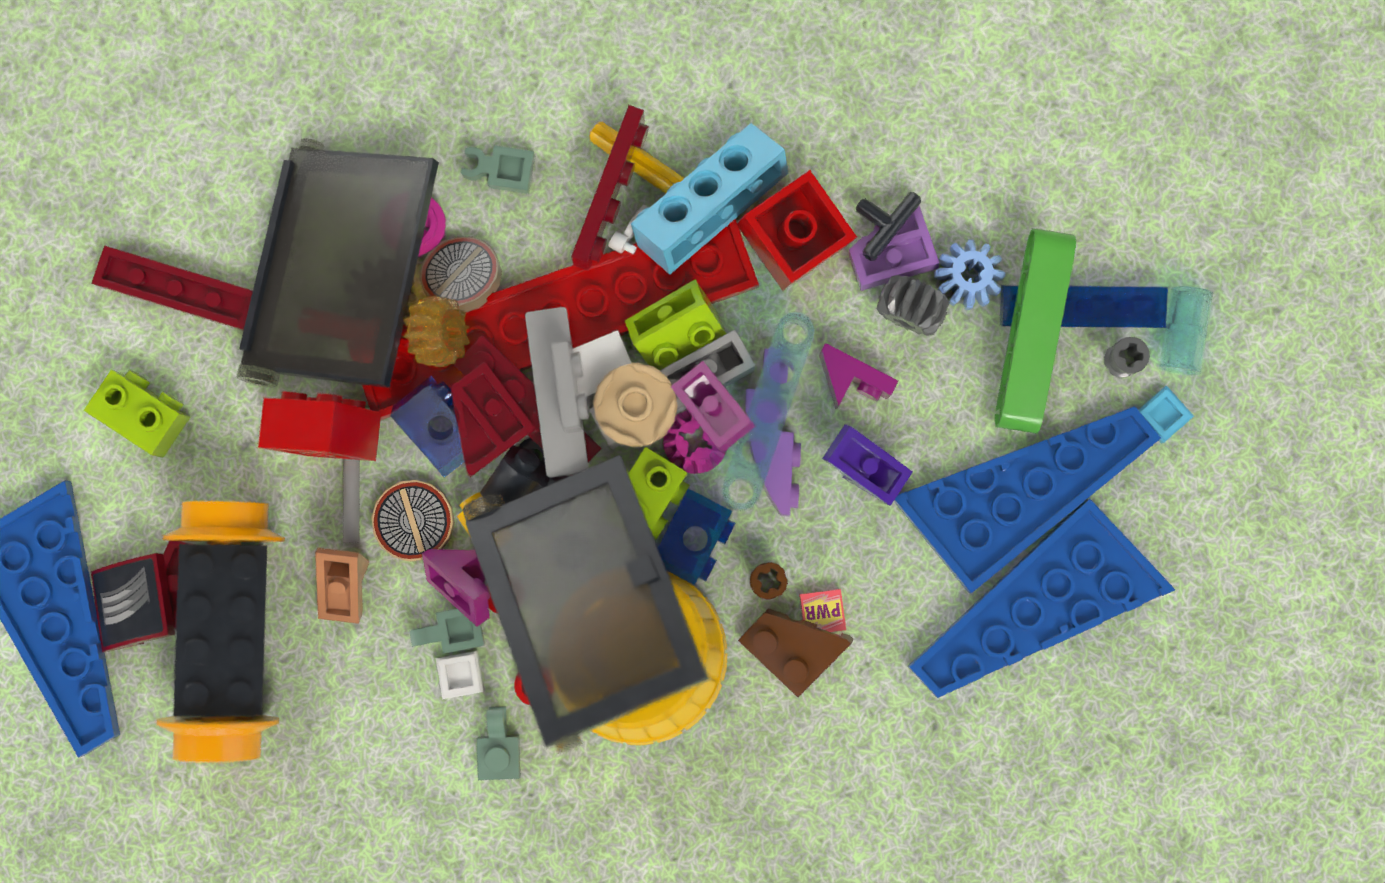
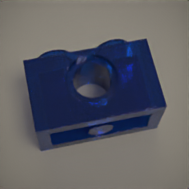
(413, 417)
(701, 513)

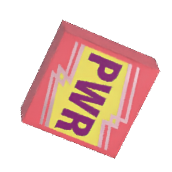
(824, 609)

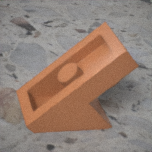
(340, 584)

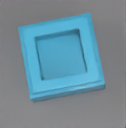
(1165, 413)

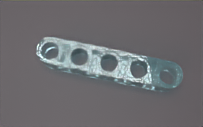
(780, 395)

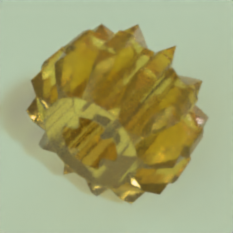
(436, 331)

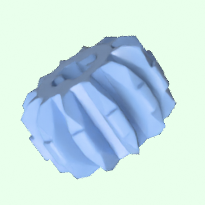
(983, 284)

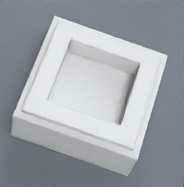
(460, 675)

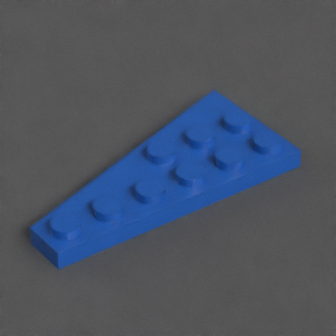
(1005, 504)
(1058, 590)
(54, 617)

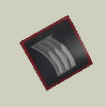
(132, 602)

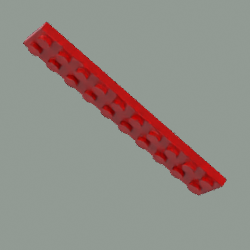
(595, 304)

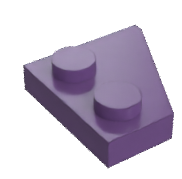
(906, 255)

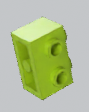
(675, 326)
(138, 413)
(657, 485)

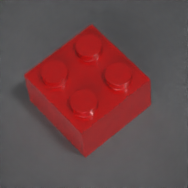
(796, 230)
(319, 426)

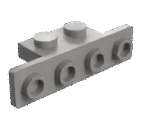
(556, 391)

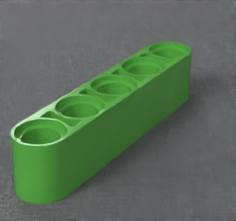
(1035, 330)

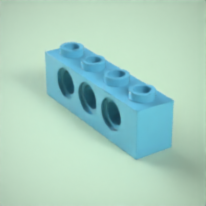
(734, 180)

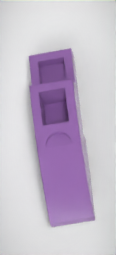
(778, 481)

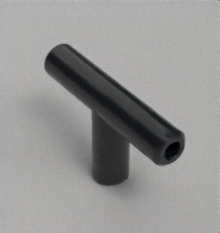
(888, 224)

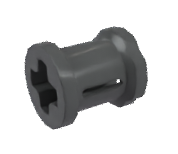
(1136, 349)

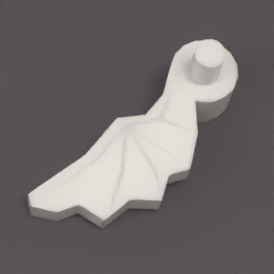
(620, 241)

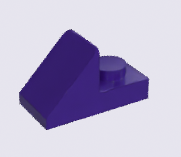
(867, 465)

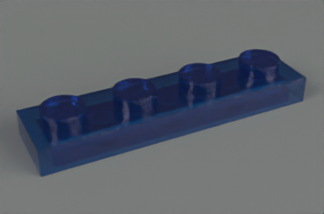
(1102, 306)

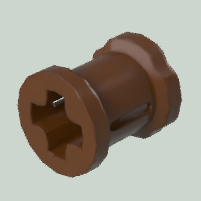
(780, 576)

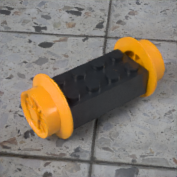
(220, 632)

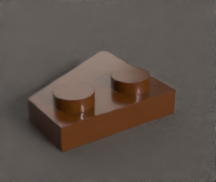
(793, 648)

